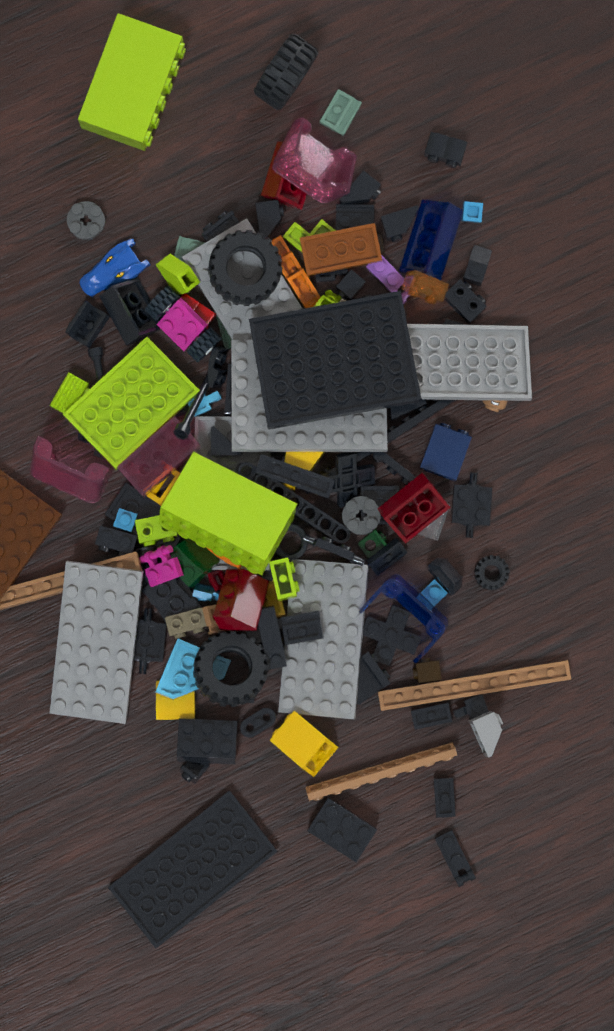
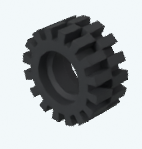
(503, 572)

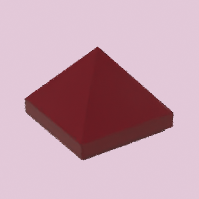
(216, 579)

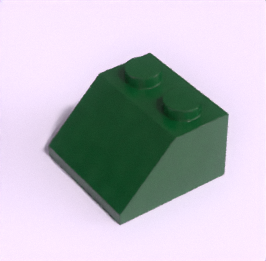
(194, 561)

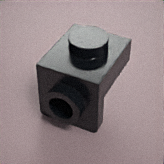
(193, 771)

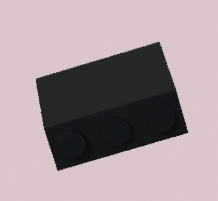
(127, 307)

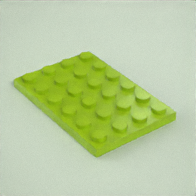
(131, 402)

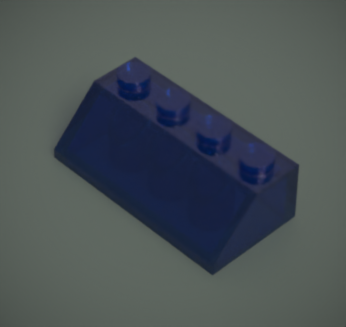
(431, 238)

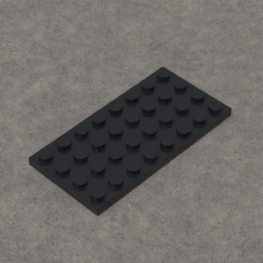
(192, 869)

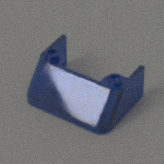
(417, 605)

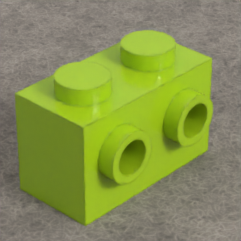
(150, 531)
(283, 580)

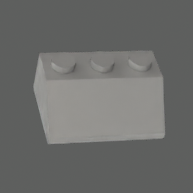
(487, 731)

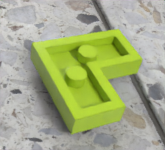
(295, 232)

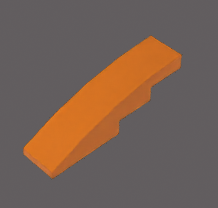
(296, 275)

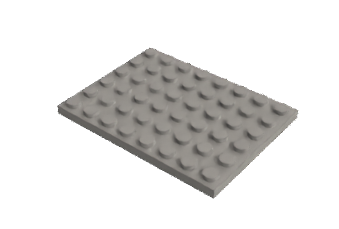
(249, 426)

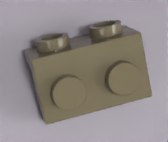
(185, 622)

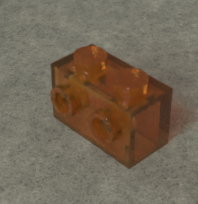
(424, 286)

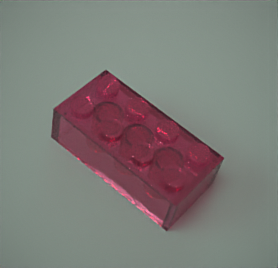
(157, 458)

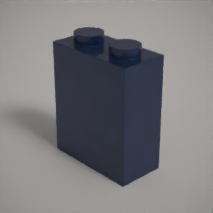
(445, 452)

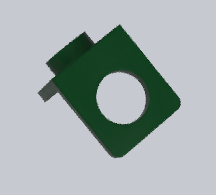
(378, 538)

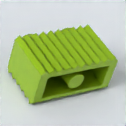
(69, 392)

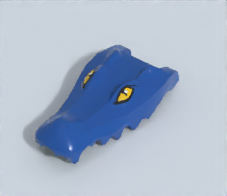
(115, 267)

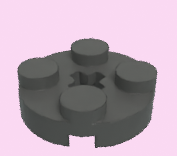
(93, 228)
(354, 524)

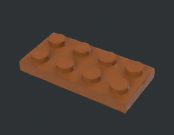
(341, 249)

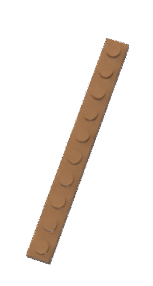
(474, 685)

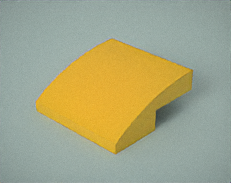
(181, 707)

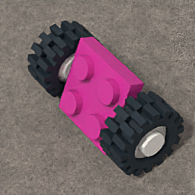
(182, 324)

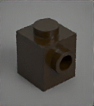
(427, 670)

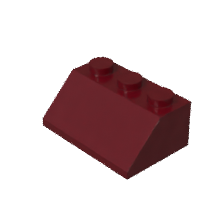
(281, 189)
(413, 508)
(240, 600)

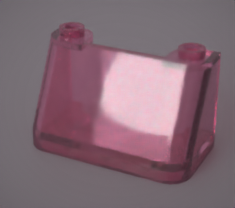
(314, 166)
(85, 486)

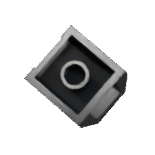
(445, 575)

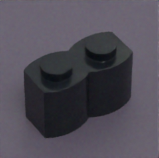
(445, 149)

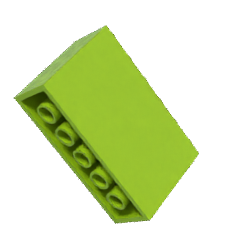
(132, 82)
(227, 513)

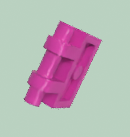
(161, 572)

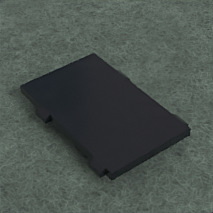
(170, 598)

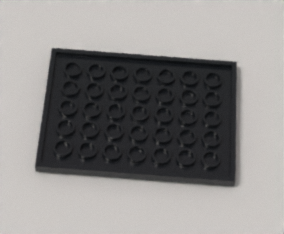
(334, 360)

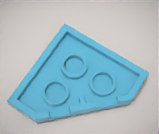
(178, 673)

